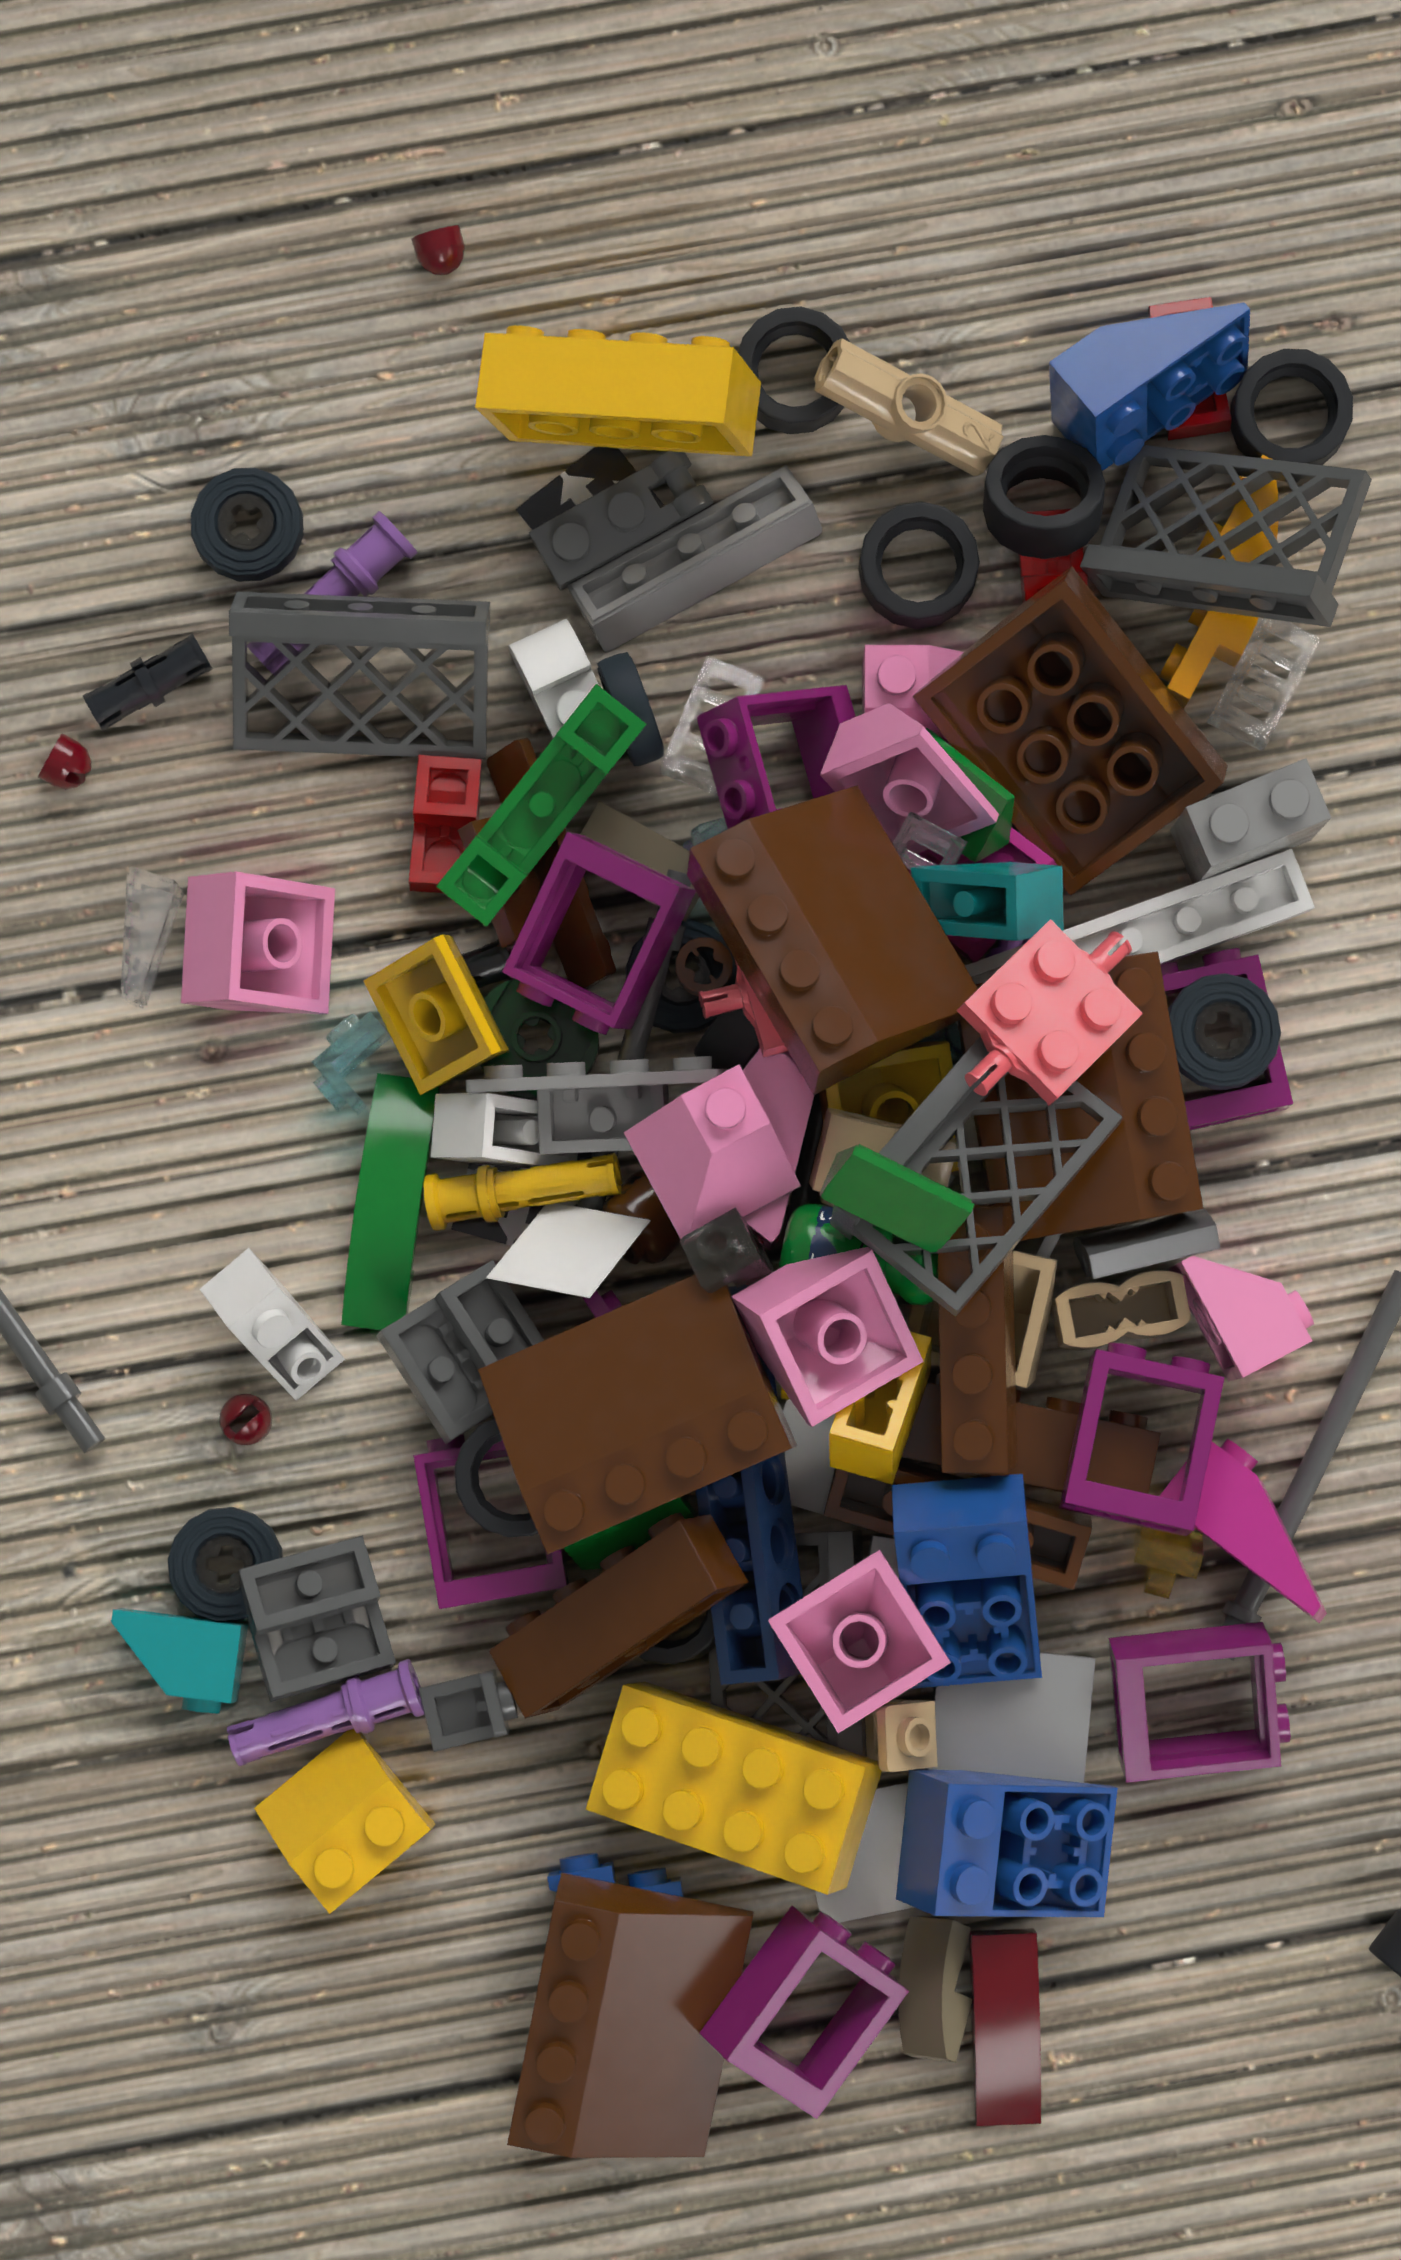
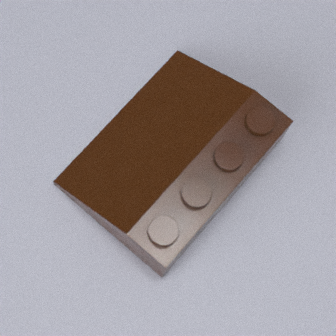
(1073, 730)
(830, 934)
(1147, 1161)
(634, 1410)
(619, 2021)

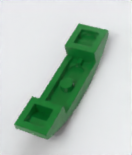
(541, 805)
(388, 1204)

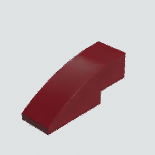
(1005, 2026)

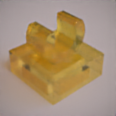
(1165, 1557)

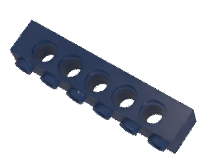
(758, 1526)

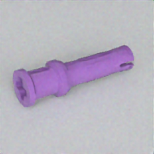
(353, 573)
(354, 1707)

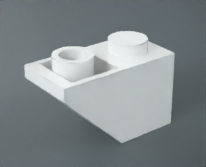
(271, 1324)

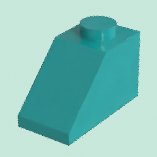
(993, 898)
(187, 1655)

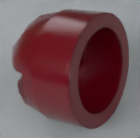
(440, 249)
(66, 764)
(255, 1429)

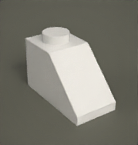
(489, 1131)

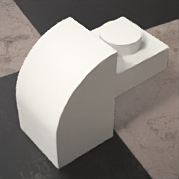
(554, 672)

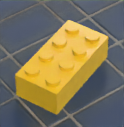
(618, 391)
(734, 1787)

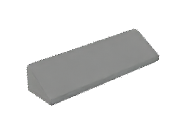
(696, 558)

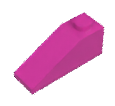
(1246, 1525)

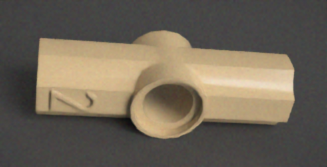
(876, 393)

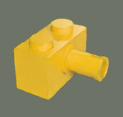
(874, 1430)

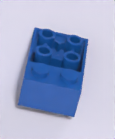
(1145, 377)
(970, 1575)
(1005, 1845)

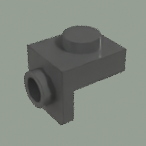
(467, 1710)

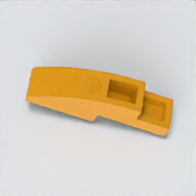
(1220, 633)

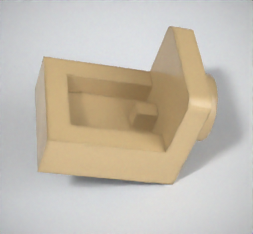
(902, 1735)

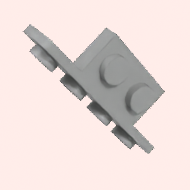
(594, 1109)

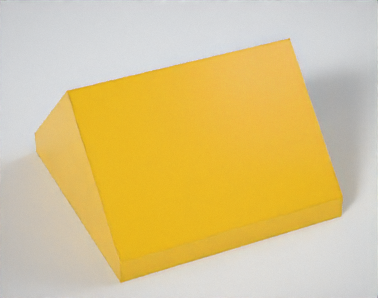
(435, 1013)

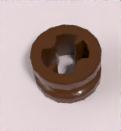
(721, 958)

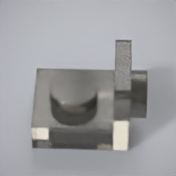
(726, 1253)

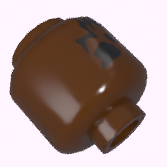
(640, 1201)

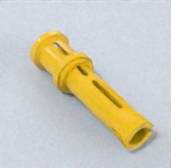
(494, 1192)

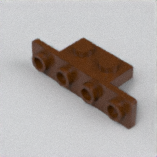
(579, 939)

